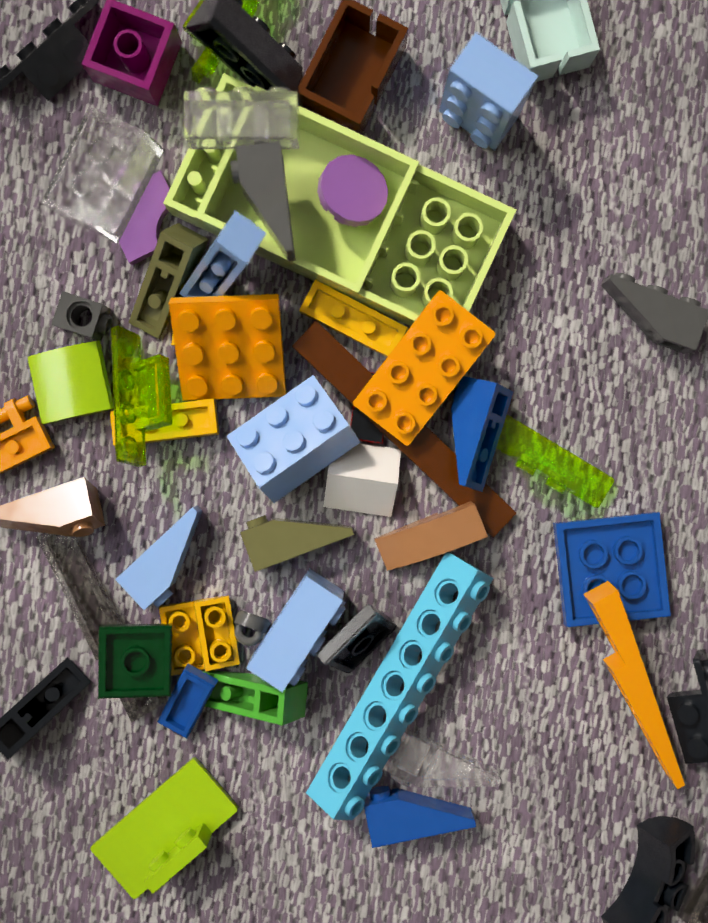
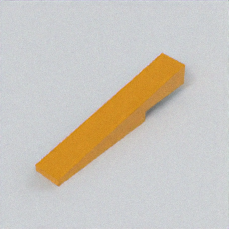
(630, 675)

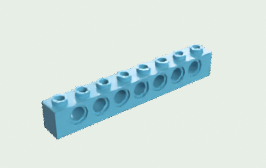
(348, 755)

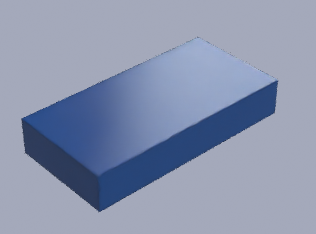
(187, 700)

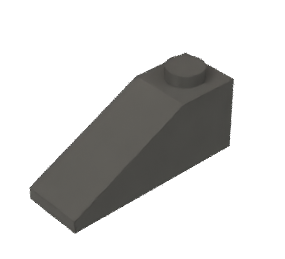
(263, 183)

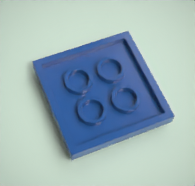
(616, 550)

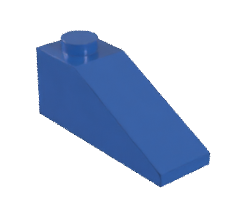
(477, 424)
(406, 816)

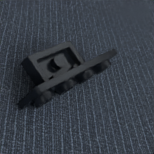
(56, 58)
(690, 714)

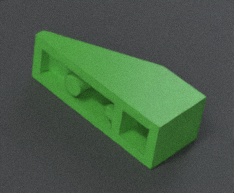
(257, 699)

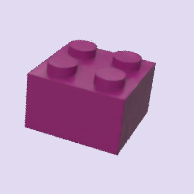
(132, 52)

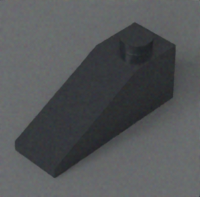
(40, 707)

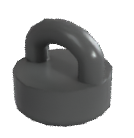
(252, 621)

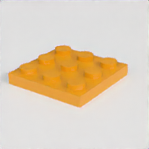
(229, 346)

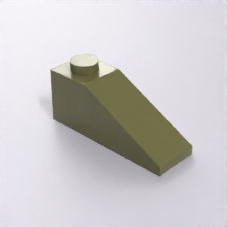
(170, 267)
(284, 539)

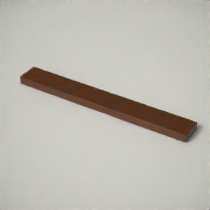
(426, 449)

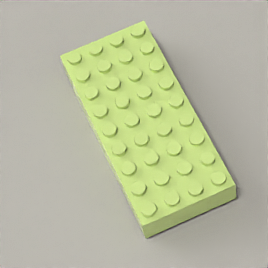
(422, 242)

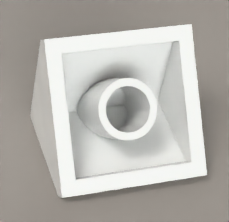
(364, 480)

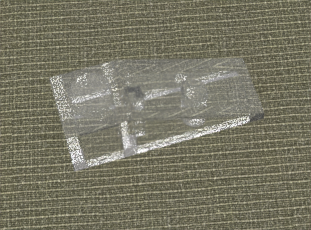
(434, 765)

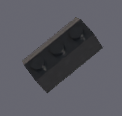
(245, 45)

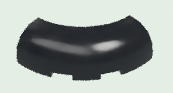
(657, 874)

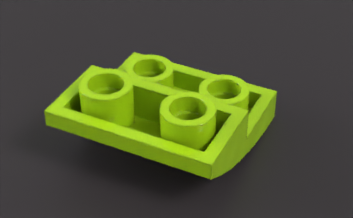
(71, 382)

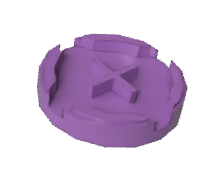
(352, 190)

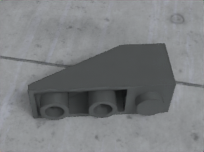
(661, 317)

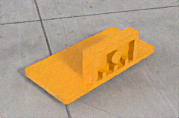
(424, 368)

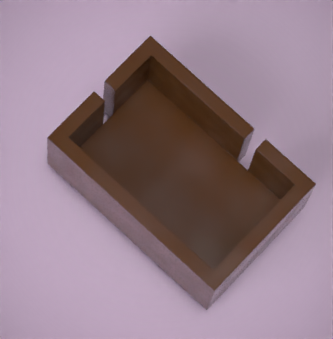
(352, 66)

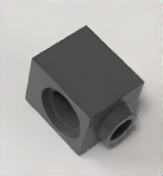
(69, 312)

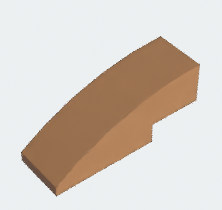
(431, 536)

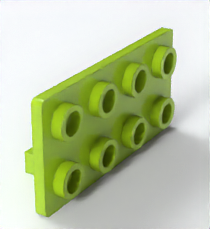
(165, 830)

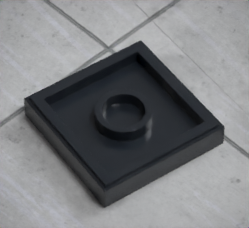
(357, 639)

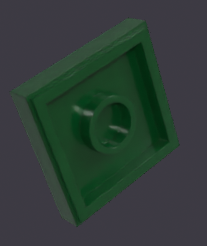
(134, 660)

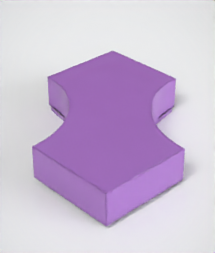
(144, 226)

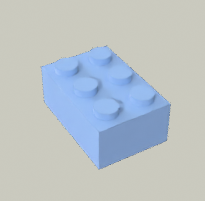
(485, 92)
(293, 439)
(297, 631)

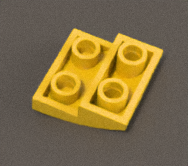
(201, 634)

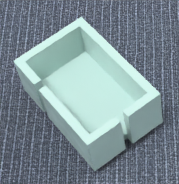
(551, 35)

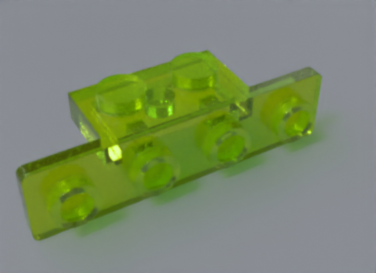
(140, 395)
(553, 462)

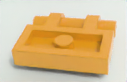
(26, 437)

